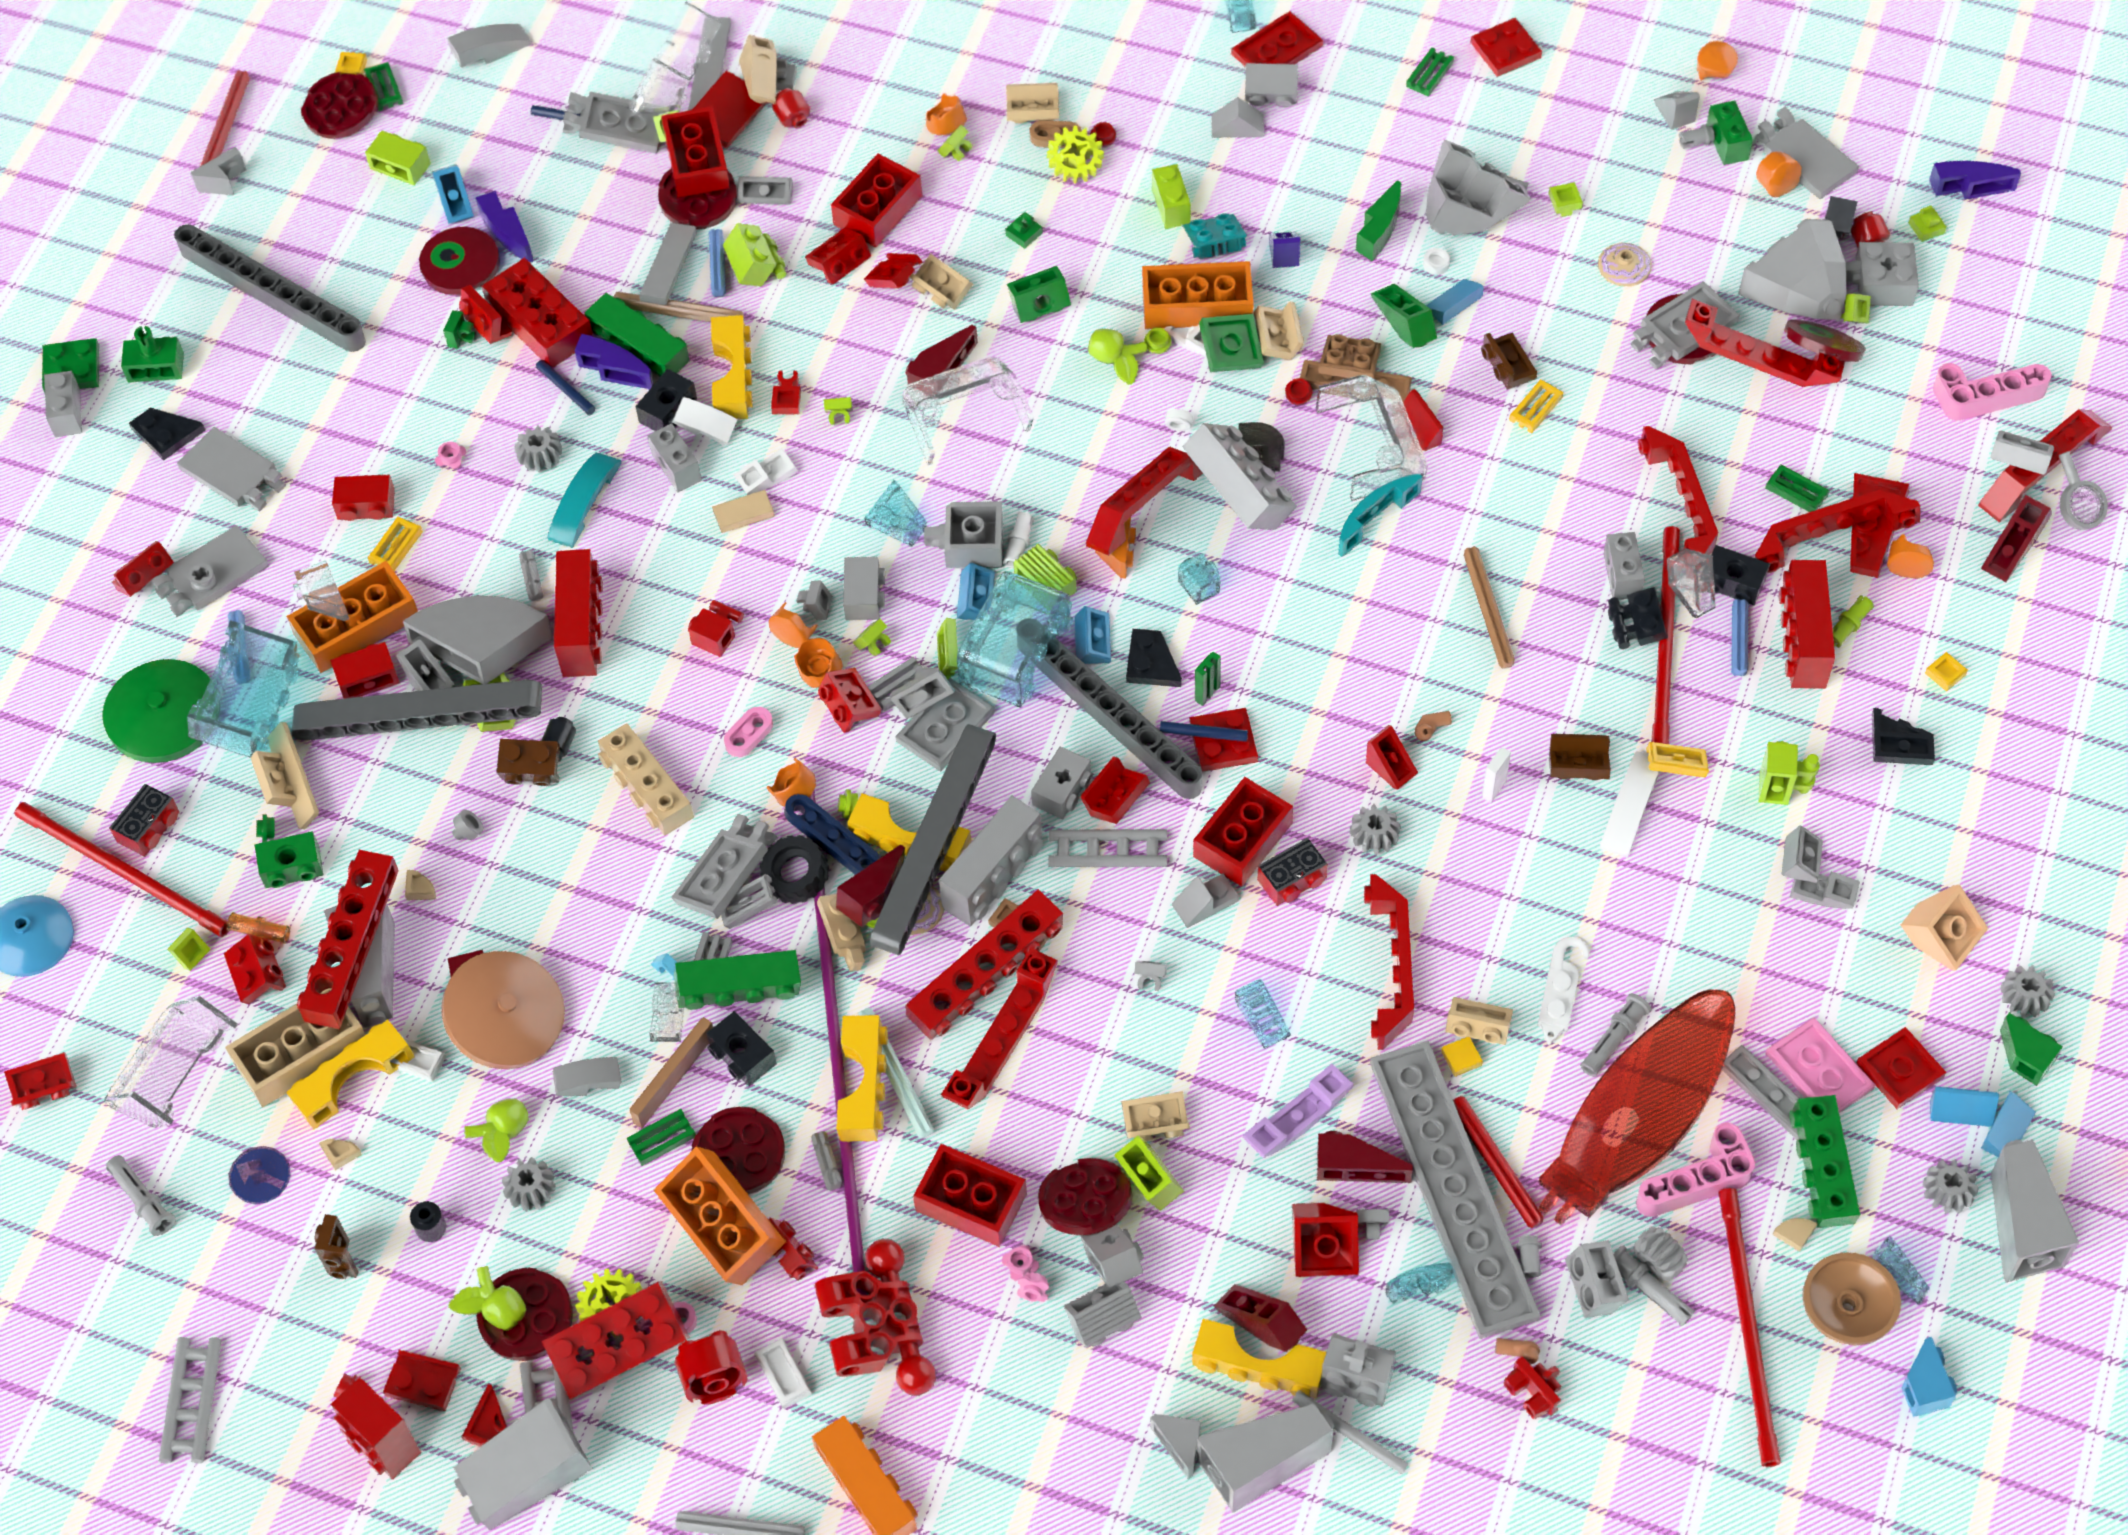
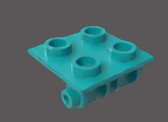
(1214, 231)

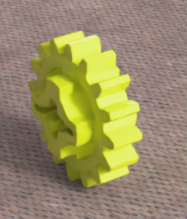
(1073, 164)
(612, 1286)

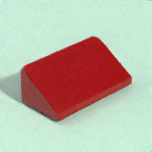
(1424, 422)

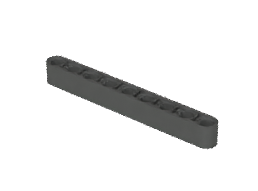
(270, 288)
(417, 710)
(1120, 715)
(933, 840)

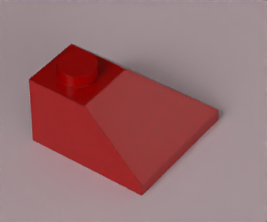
(1324, 1240)

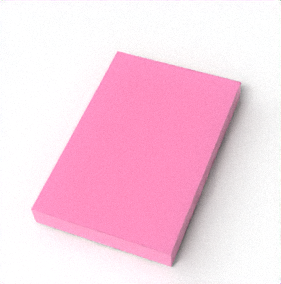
(1819, 1065)

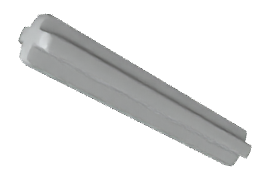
(732, 1525)

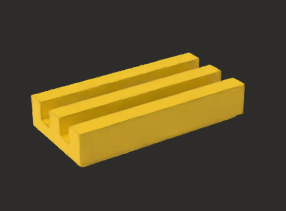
(1544, 412)
(400, 545)
(1677, 759)

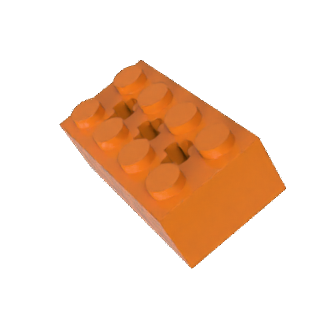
(1187, 292)
(375, 608)
(719, 1216)

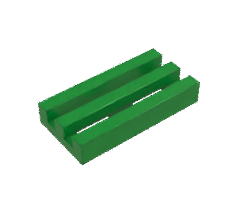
(1438, 58)
(388, 100)
(1794, 492)
(1207, 680)
(638, 1146)

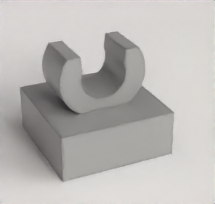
(785, 74)
(816, 600)
(1150, 970)
(1372, 1219)

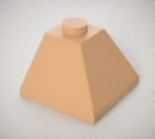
(1945, 926)

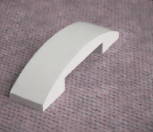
(1629, 806)

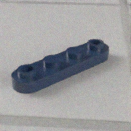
(829, 833)

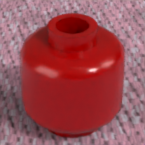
(791, 108)
(1869, 228)

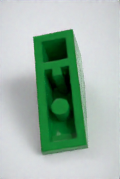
(1406, 314)

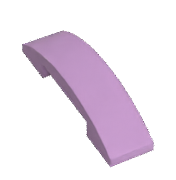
(1299, 1114)

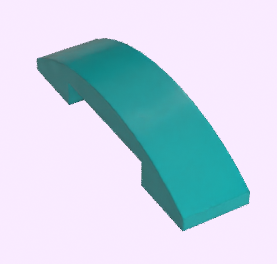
(1398, 491)
(579, 498)

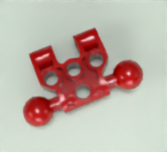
(853, 1352)

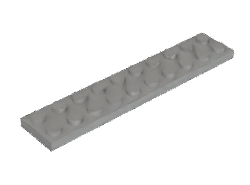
(1454, 1190)

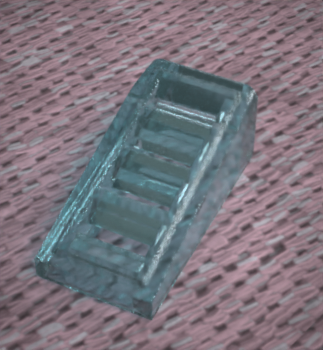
(1240, 15)
(1253, 996)
(1902, 1270)

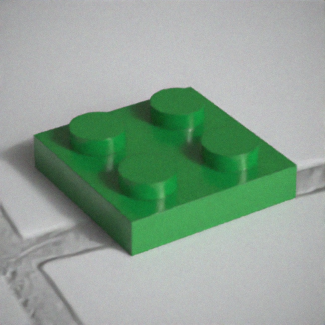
(1231, 343)
(74, 356)

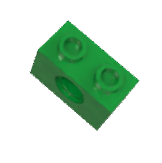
(1731, 133)
(1049, 284)
(275, 854)

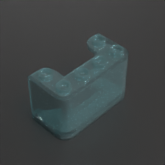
(1012, 637)
(245, 691)

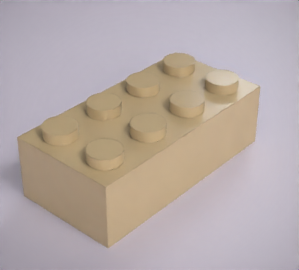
(288, 1050)

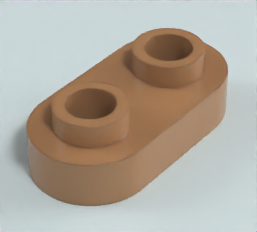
(1043, 131)

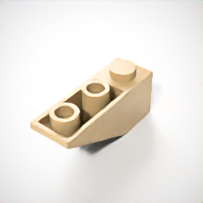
(759, 68)

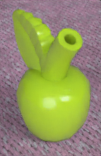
(1108, 348)
(503, 1122)
(499, 1306)

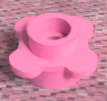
(450, 449)
(1017, 1254)
(1033, 1287)

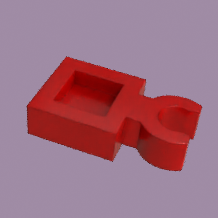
(787, 395)

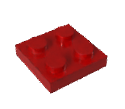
(1506, 47)
(1222, 753)
(1901, 1068)

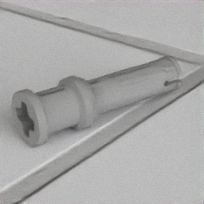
(1621, 1025)
(146, 1204)
(1638, 1276)

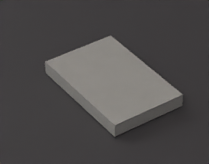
(938, 728)

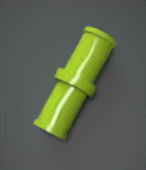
(1850, 620)

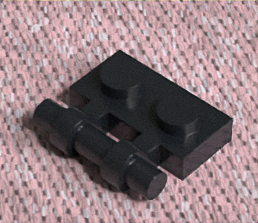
(1646, 616)

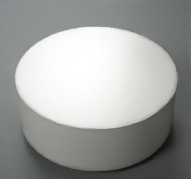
(1436, 261)
(1178, 420)

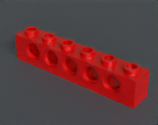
(1034, 910)
(331, 1007)

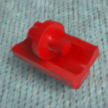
(1540, 1384)

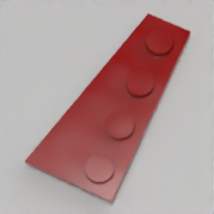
(1872, 537)

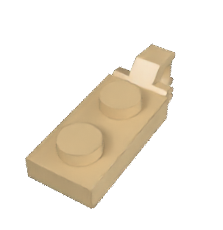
(842, 932)

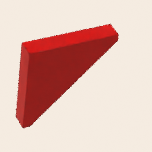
(486, 1419)

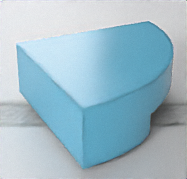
(664, 962)

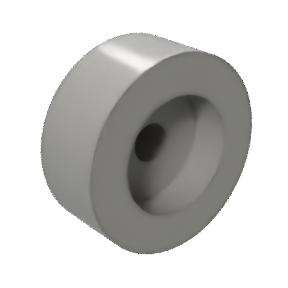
(467, 825)

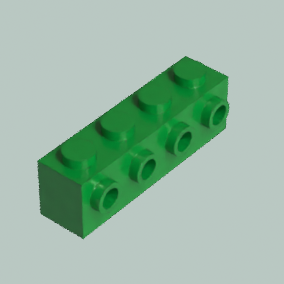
(635, 333)
(737, 979)
(1825, 1161)

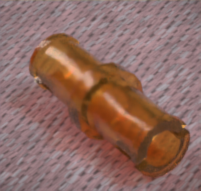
(258, 927)

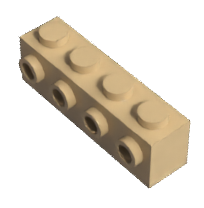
(645, 779)

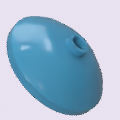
(39, 943)

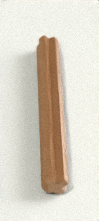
(676, 308)
(1489, 607)

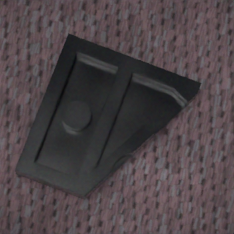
(165, 431)
(1151, 660)
(1900, 741)

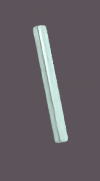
(904, 1089)

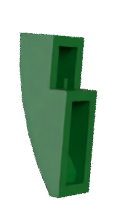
(1379, 223)

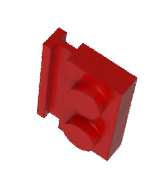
(893, 271)
(422, 1380)

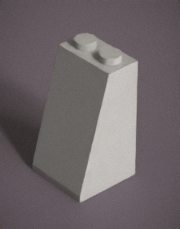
(376, 981)
(2029, 1214)
(1263, 1452)
(521, 1465)

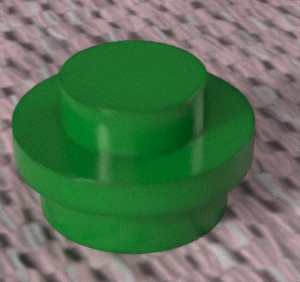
(265, 828)

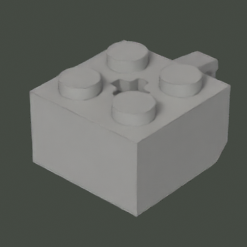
(1885, 273)
(969, 534)
(1357, 1370)

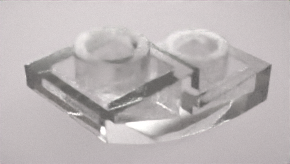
(666, 1016)

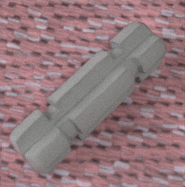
(531, 575)
(826, 1160)

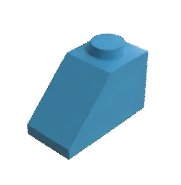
(452, 193)

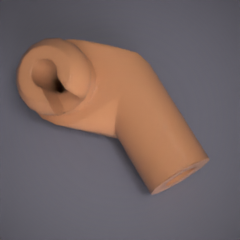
(1429, 722)
(1518, 1348)

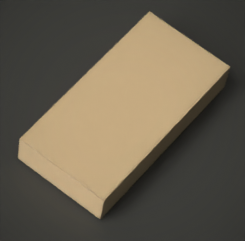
(743, 511)

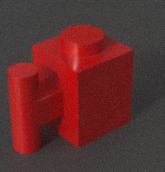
(714, 630)

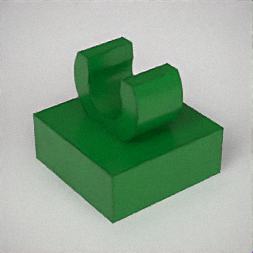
(1024, 230)
(458, 330)

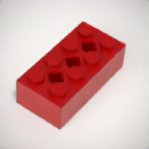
(537, 312)
(577, 613)
(1807, 624)
(622, 1319)

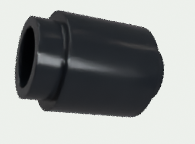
(561, 731)
(428, 1221)

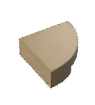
(418, 887)
(339, 1152)
(1795, 1232)

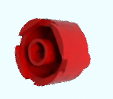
(710, 1368)

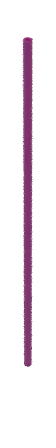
(839, 1084)

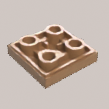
(1349, 356)

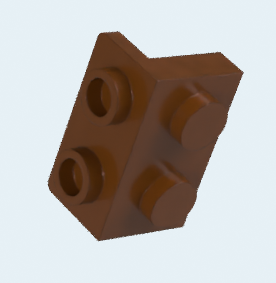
(1508, 360)
(1579, 756)
(528, 761)
(332, 1248)

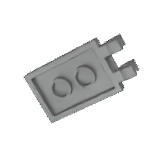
(610, 121)
(1821, 162)
(1668, 328)
(231, 469)
(232, 560)
(724, 867)

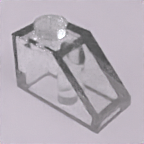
(1692, 580)
(320, 590)

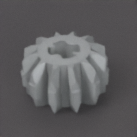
(538, 448)
(1375, 829)
(2038, 988)
(526, 1174)
(1938, 1184)
(1660, 1253)

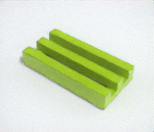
(947, 647)

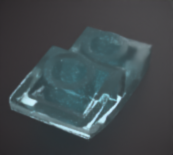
(1426, 1278)

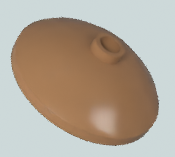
(1854, 1281)

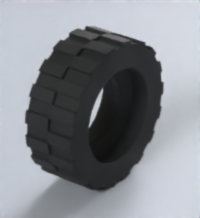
(808, 885)

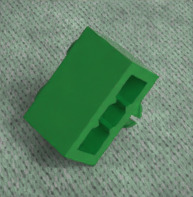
(151, 357)

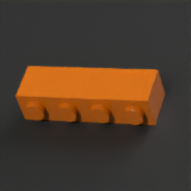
(863, 1480)

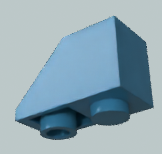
(1927, 1383)

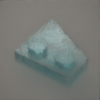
(896, 515)

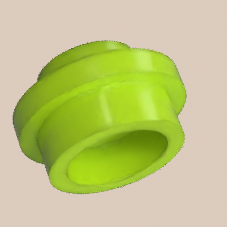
(1157, 340)
(847, 803)

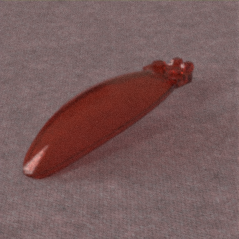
(1642, 1105)

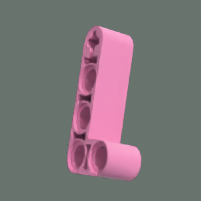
(1973, 398)
(1692, 1175)

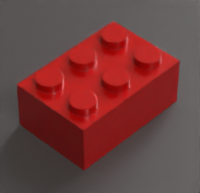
(695, 151)
(877, 199)
(1243, 831)
(970, 1195)
(374, 1429)

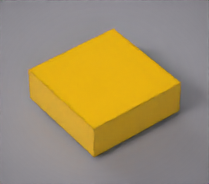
(351, 63)
(1946, 671)
(1461, 1056)

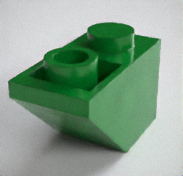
(2028, 1049)

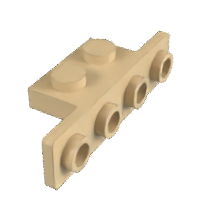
(284, 778)

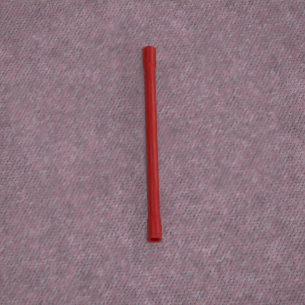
(1661, 725)
(204, 917)
(1766, 1436)

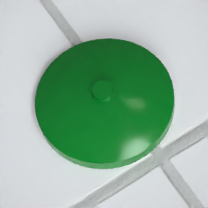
(150, 710)

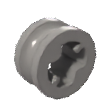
(205, 583)

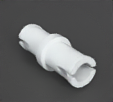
(1018, 539)

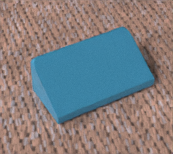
(1455, 300)
(974, 589)
(1092, 636)
(1963, 1106)
(2009, 1124)

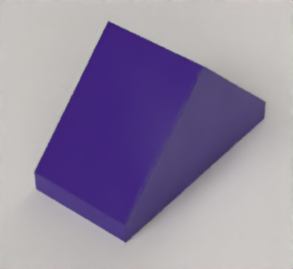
(1284, 249)

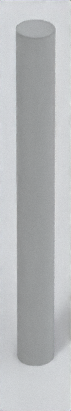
(1355, 1435)

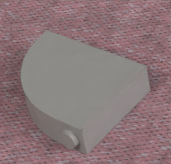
(479, 633)

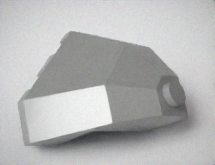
(1467, 195)
(1800, 273)

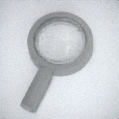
(2082, 502)

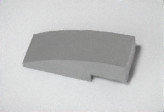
(487, 43)

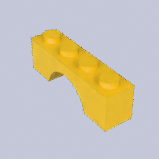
(729, 342)
(874, 825)
(318, 1093)
(859, 1113)
(1220, 1352)

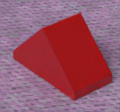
(1389, 758)

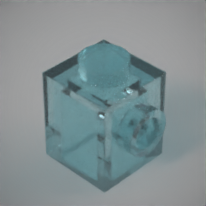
(1199, 578)

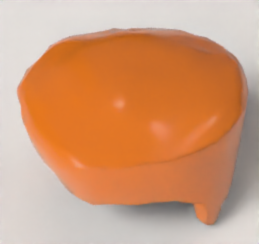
(1716, 60)
(945, 116)
(1778, 173)
(1909, 559)
(789, 627)
(815, 659)
(792, 781)

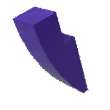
(1973, 178)
(504, 225)
(612, 362)

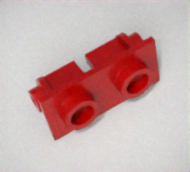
(797, 1255)

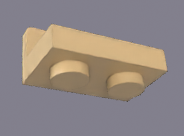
(1032, 102)
(942, 282)
(1279, 331)
(1479, 1021)
(1155, 1115)

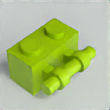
(753, 255)
(1783, 773)

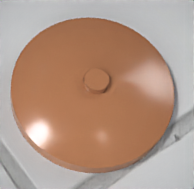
(503, 1010)

